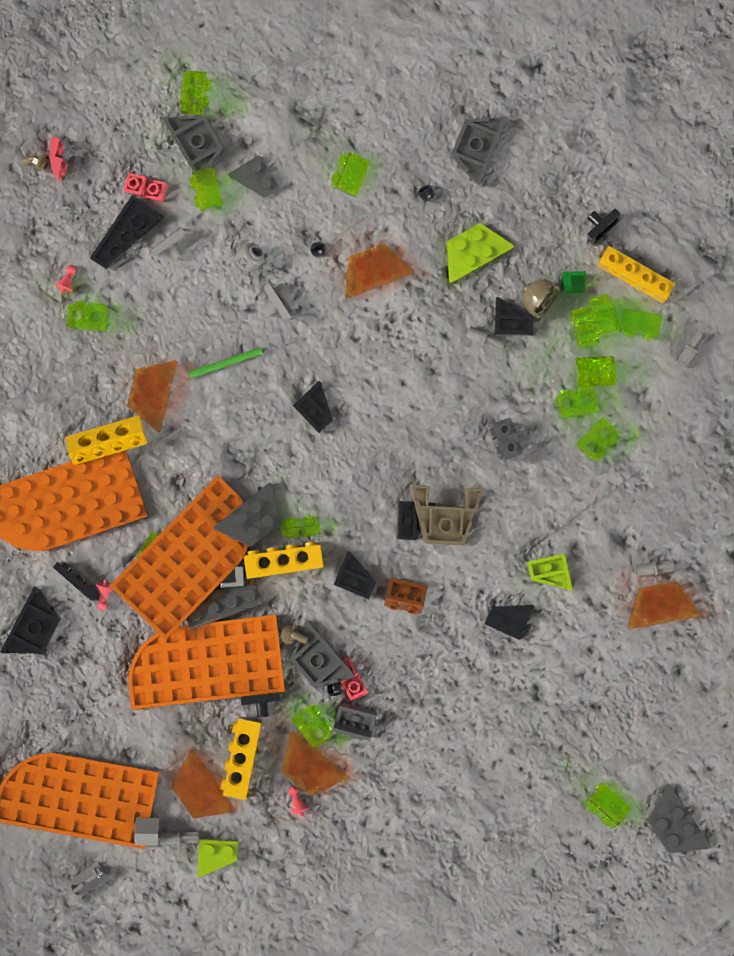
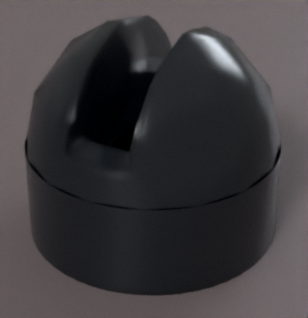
(426, 192)
(319, 253)
(334, 689)

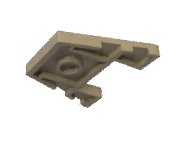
(445, 524)

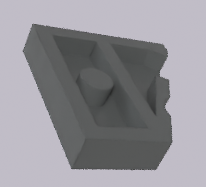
(255, 177)

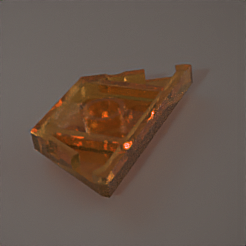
(374, 269)
(151, 392)
(661, 605)
(309, 767)
(199, 789)

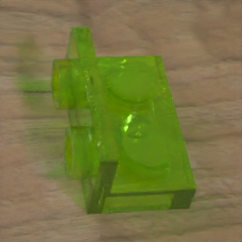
(349, 173)
(206, 188)
(641, 324)
(607, 806)

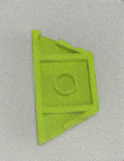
(473, 250)

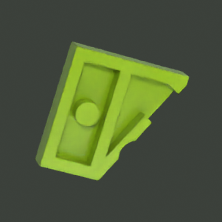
(550, 571)
(215, 854)

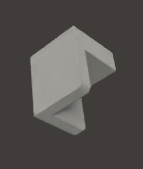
(235, 578)
(146, 831)

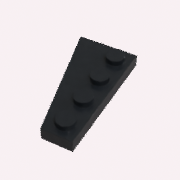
(127, 229)

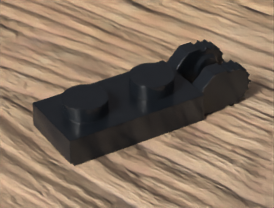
(78, 582)

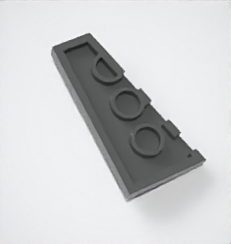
(224, 603)

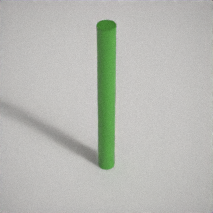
(226, 362)

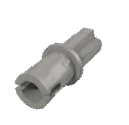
(485, 339)
(691, 349)
(655, 568)
(179, 838)

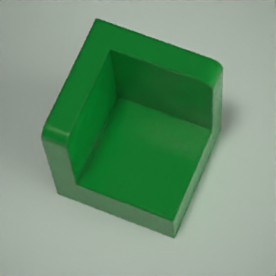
(573, 281)

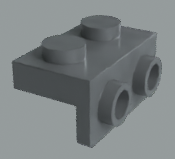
(506, 439)
(354, 721)

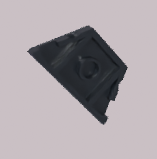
(33, 626)

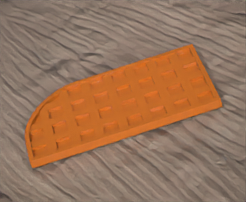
(70, 503)
(183, 561)
(208, 663)
(78, 797)

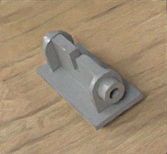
(86, 881)

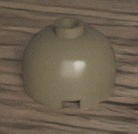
(539, 296)

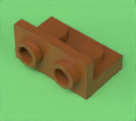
(405, 596)

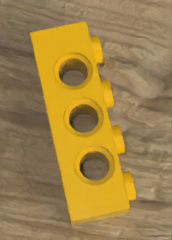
(635, 274)
(106, 440)
(253, 558)
(231, 787)

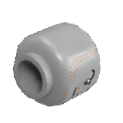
(250, 256)

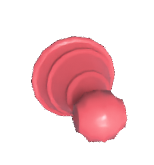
(65, 283)
(104, 591)
(298, 805)

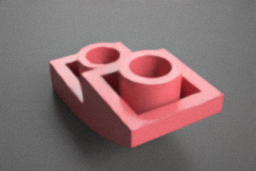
(58, 164)
(145, 187)
(354, 687)

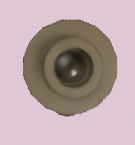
(41, 162)
(290, 634)

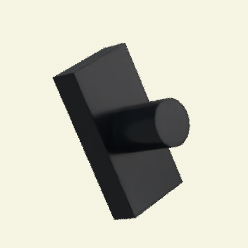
(602, 225)
(261, 702)

